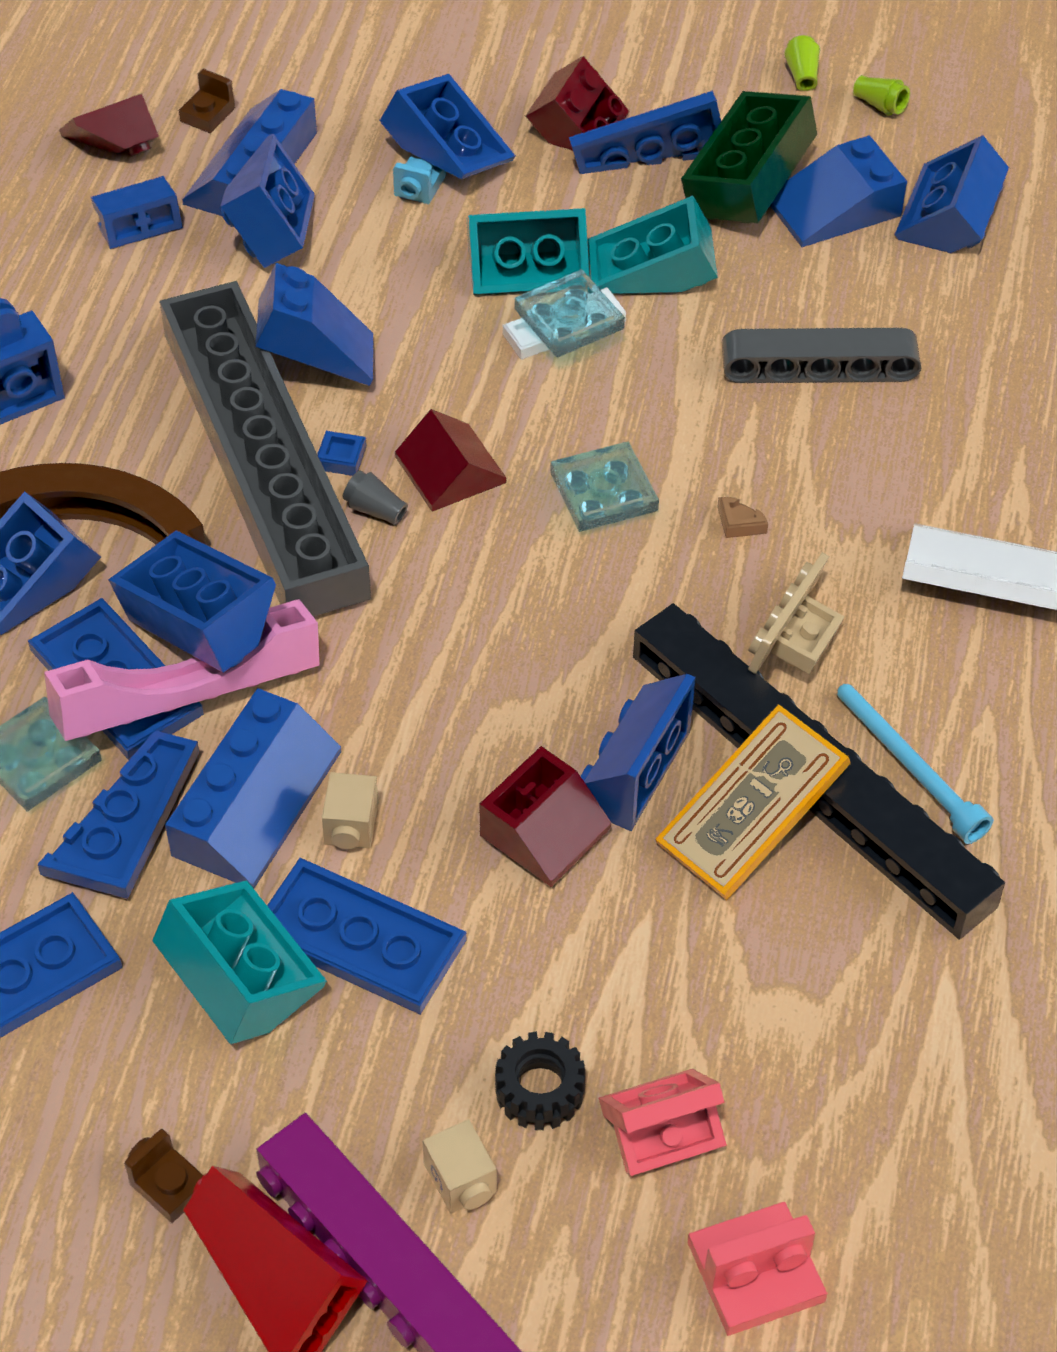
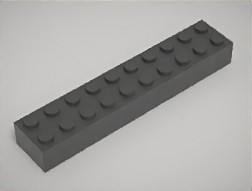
(265, 451)

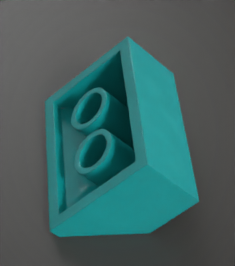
(525, 249)
(236, 959)

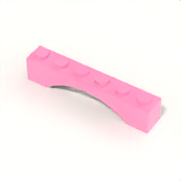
(99, 697)

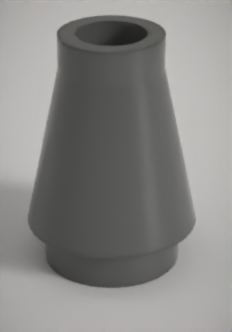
(373, 497)

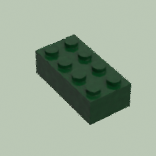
(750, 155)

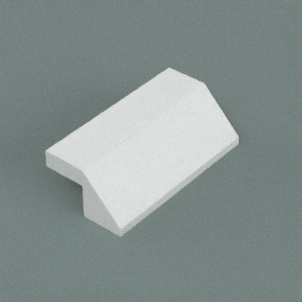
(982, 566)

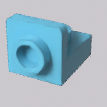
(417, 180)

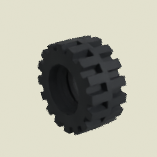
(543, 1054)

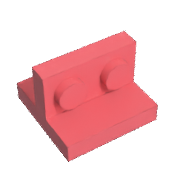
(665, 1120)
(758, 1267)

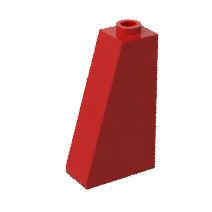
(274, 1266)

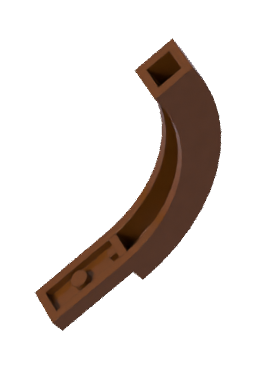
(102, 496)

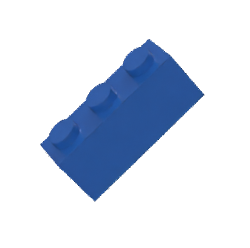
(954, 198)
(641, 749)

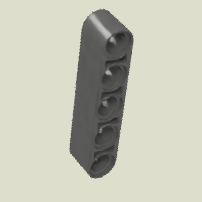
(821, 355)

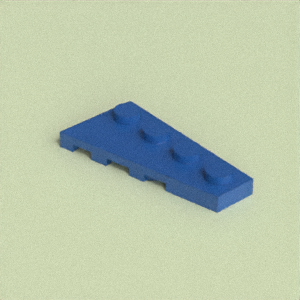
(649, 137)
(125, 821)

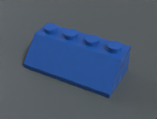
(285, 115)
(196, 599)
(252, 790)

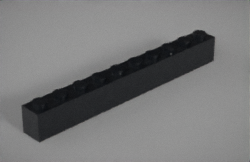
(859, 803)

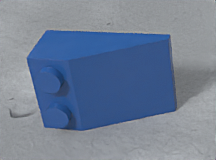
(444, 128)
(841, 193)
(269, 204)
(312, 326)
(37, 560)

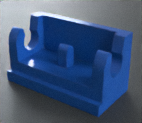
(137, 212)

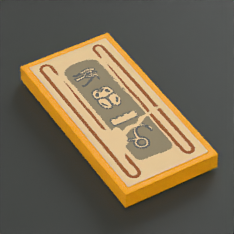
(752, 801)

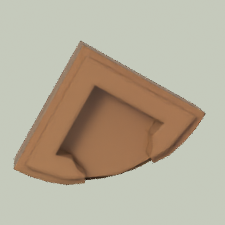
(740, 519)

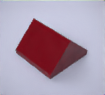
(447, 461)

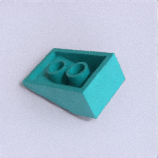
(655, 252)

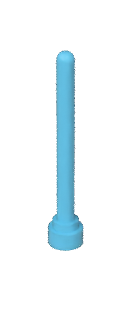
(968, 820)

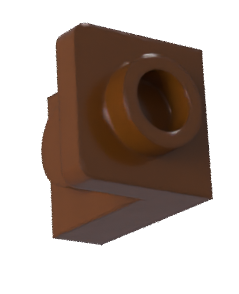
(210, 103)
(161, 1174)

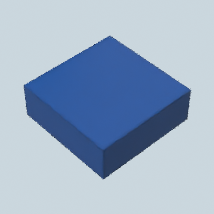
(341, 452)

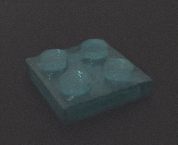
(569, 313)
(604, 486)
(37, 758)

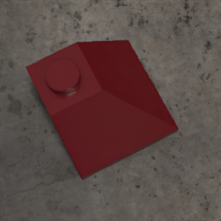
(115, 127)

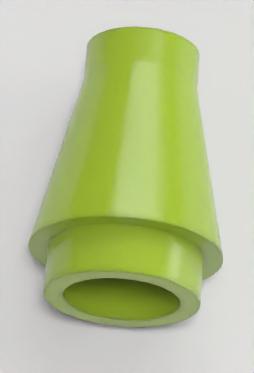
(803, 60)
(883, 93)

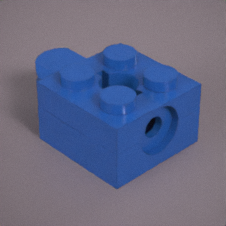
(27, 364)

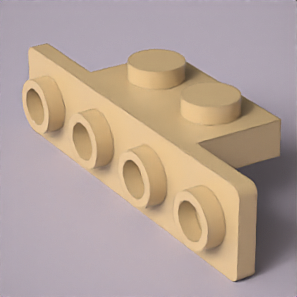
(799, 628)

